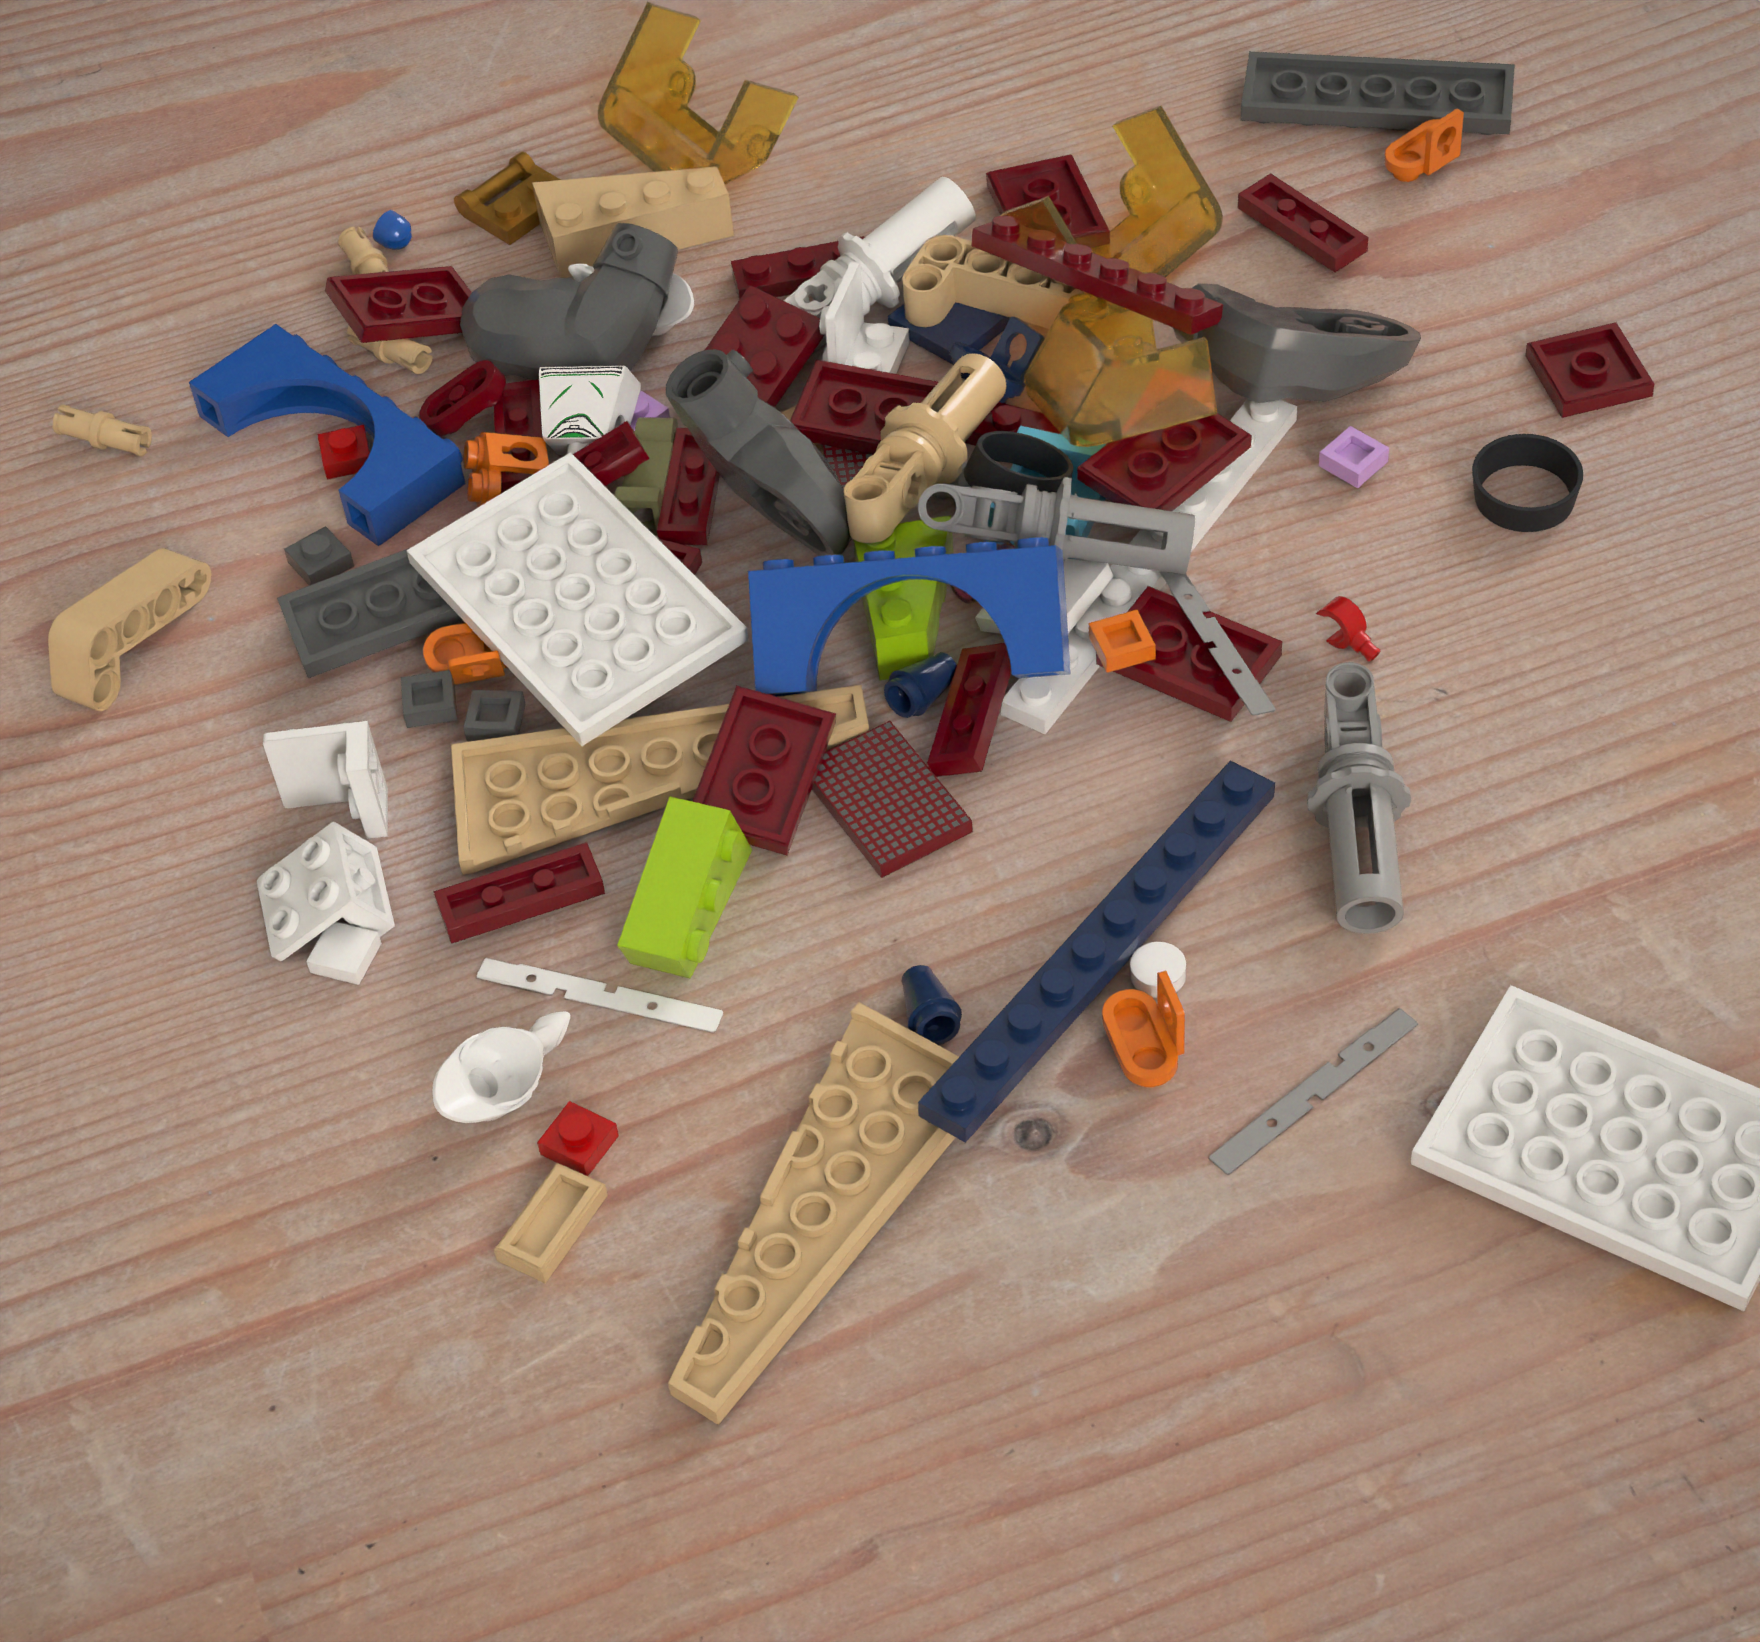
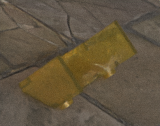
(650, 98)
(1163, 192)
(1109, 381)

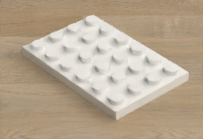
(577, 598)
(1607, 1144)

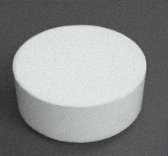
(1155, 958)

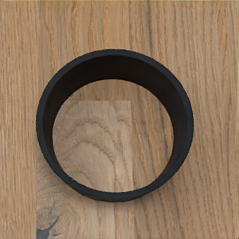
(1019, 450)
(1526, 451)

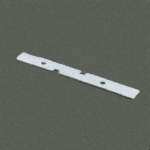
(593, 993)

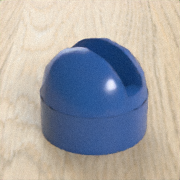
(392, 231)

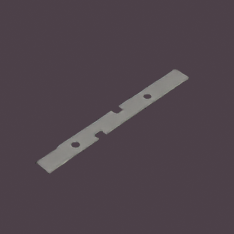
(1224, 653)
(1321, 1083)

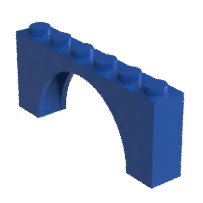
(282, 375)
(801, 605)

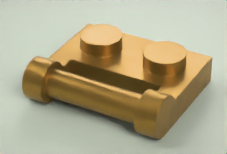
(515, 211)

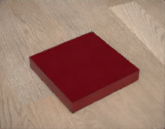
(1589, 370)

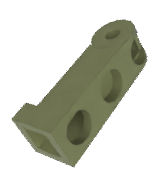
(647, 482)

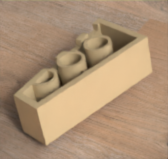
(678, 204)

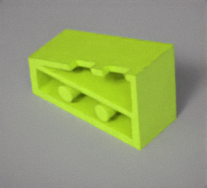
(905, 613)
(684, 887)

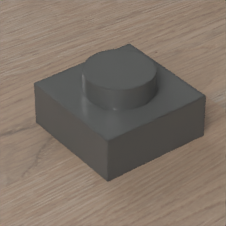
(319, 556)
(428, 699)
(494, 714)

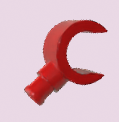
(1352, 626)

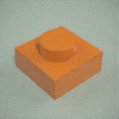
(1122, 641)

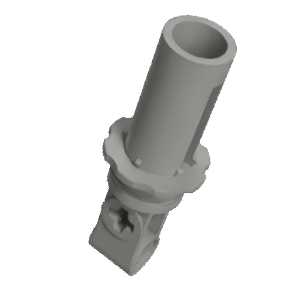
(1046, 516)
(1359, 791)

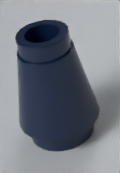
(919, 685)
(930, 1006)

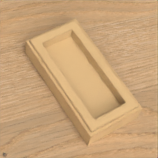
(550, 1223)

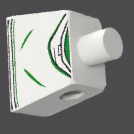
(584, 404)

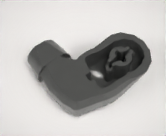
(570, 322)
(1299, 350)
(760, 450)

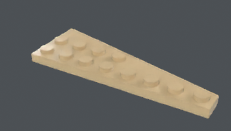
(549, 789)
(821, 1206)

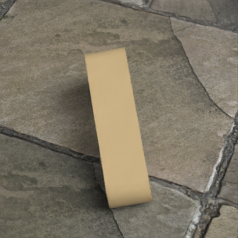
(954, 271)
(115, 618)

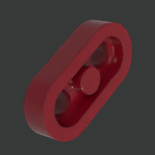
(463, 398)

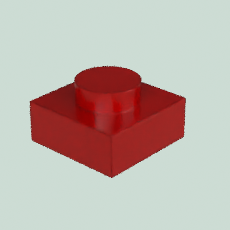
(343, 451)
(578, 1138)

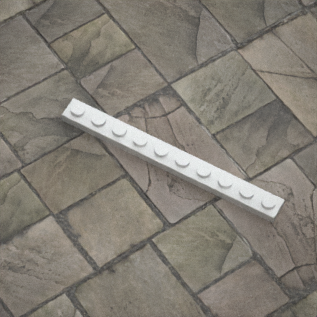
(1041, 700)

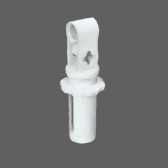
(889, 249)

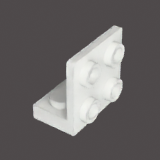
(850, 338)
(331, 767)
(319, 884)

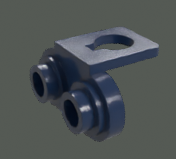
(1001, 355)

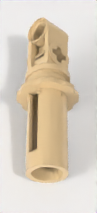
(921, 448)

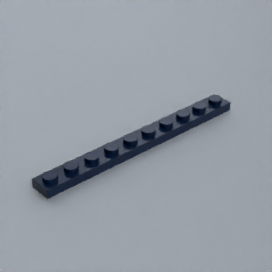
(1094, 953)

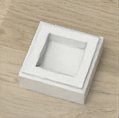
(344, 952)

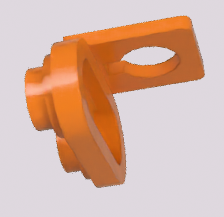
(1425, 147)
(487, 461)
(462, 653)
(1146, 1033)

